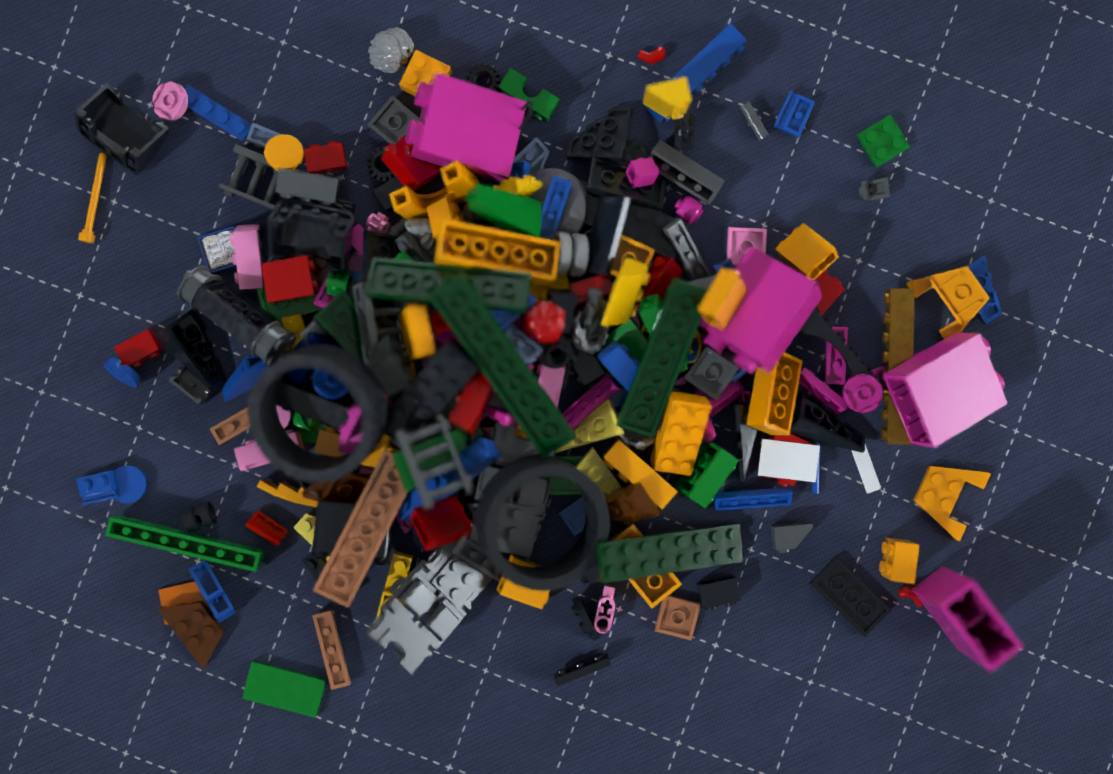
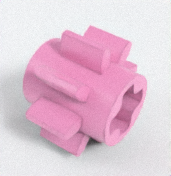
(378, 223)

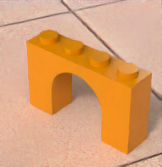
(414, 205)

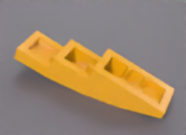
(286, 491)

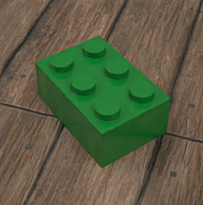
(708, 474)

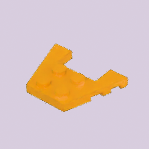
(959, 292)
(940, 492)

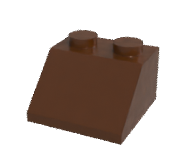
(631, 504)

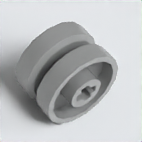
(572, 254)

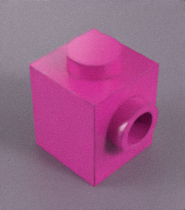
(642, 172)

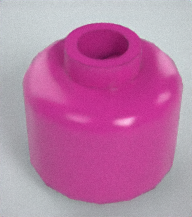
(688, 209)

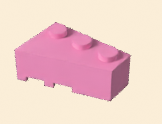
(247, 256)
(551, 381)
(251, 456)

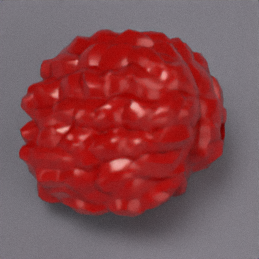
(543, 322)

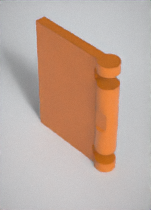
(180, 594)

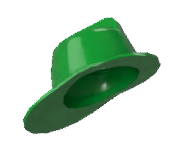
(308, 427)

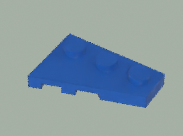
(992, 307)

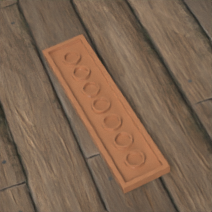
(363, 533)

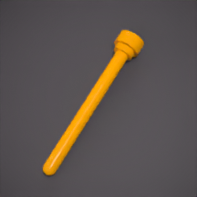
(87, 234)

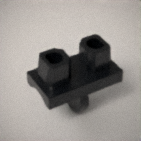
(684, 132)

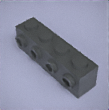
(686, 172)

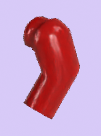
(653, 57)
(907, 592)

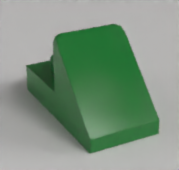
(337, 282)

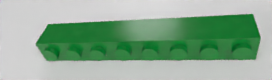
(185, 543)

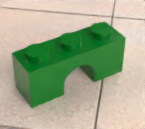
(543, 104)

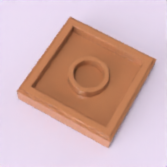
(677, 617)

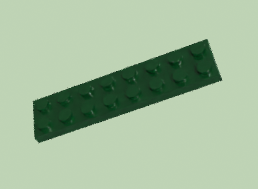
(416, 280)
(662, 358)
(669, 552)

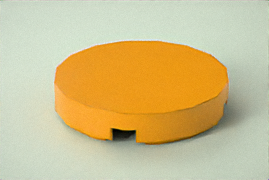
(284, 152)

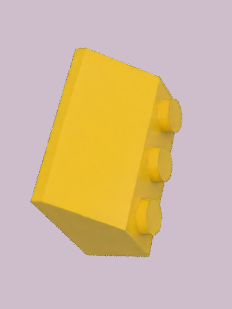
(668, 98)
(626, 293)

